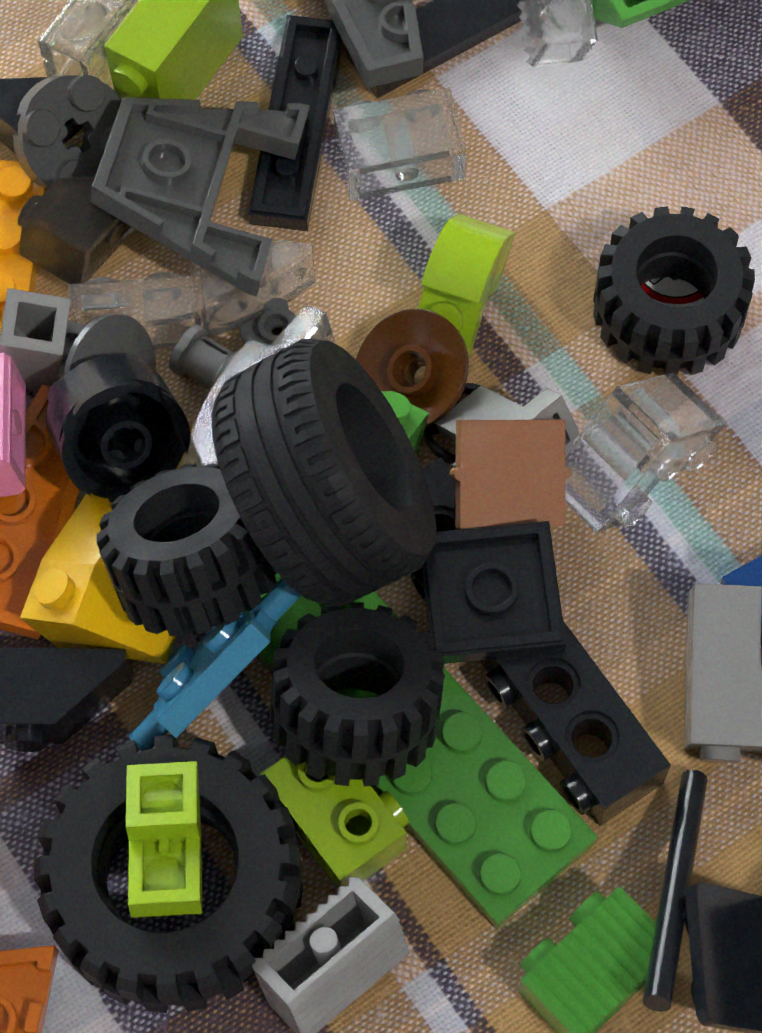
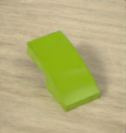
(164, 839)

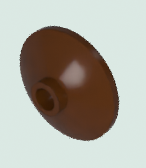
(415, 340)

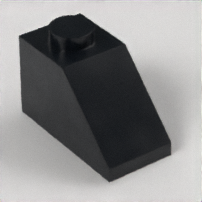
(56, 692)

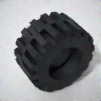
(679, 249)
(182, 553)
(350, 734)

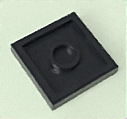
(493, 593)

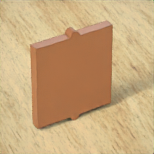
(509, 472)

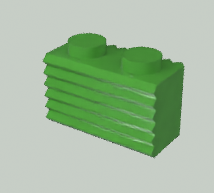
(593, 967)

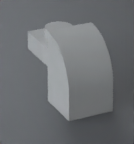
(37, 335)

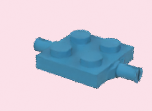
(201, 673)

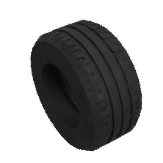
(323, 473)

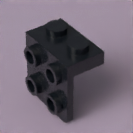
(725, 956)

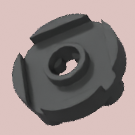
(42, 127)

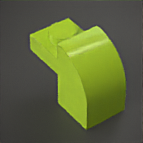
(465, 272)

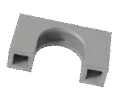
(723, 672)

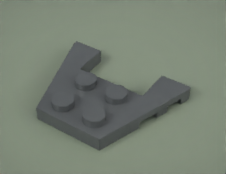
(168, 169)

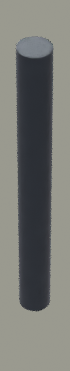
(672, 905)

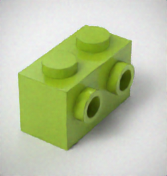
(341, 826)

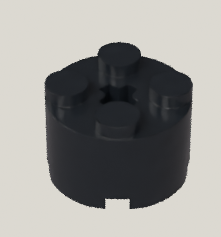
(115, 424)

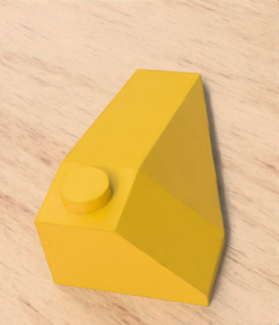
(75, 598)

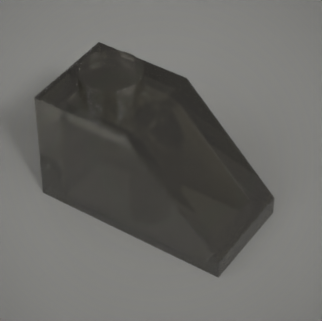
(69, 232)

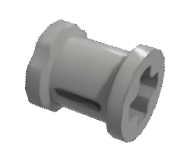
(200, 356)

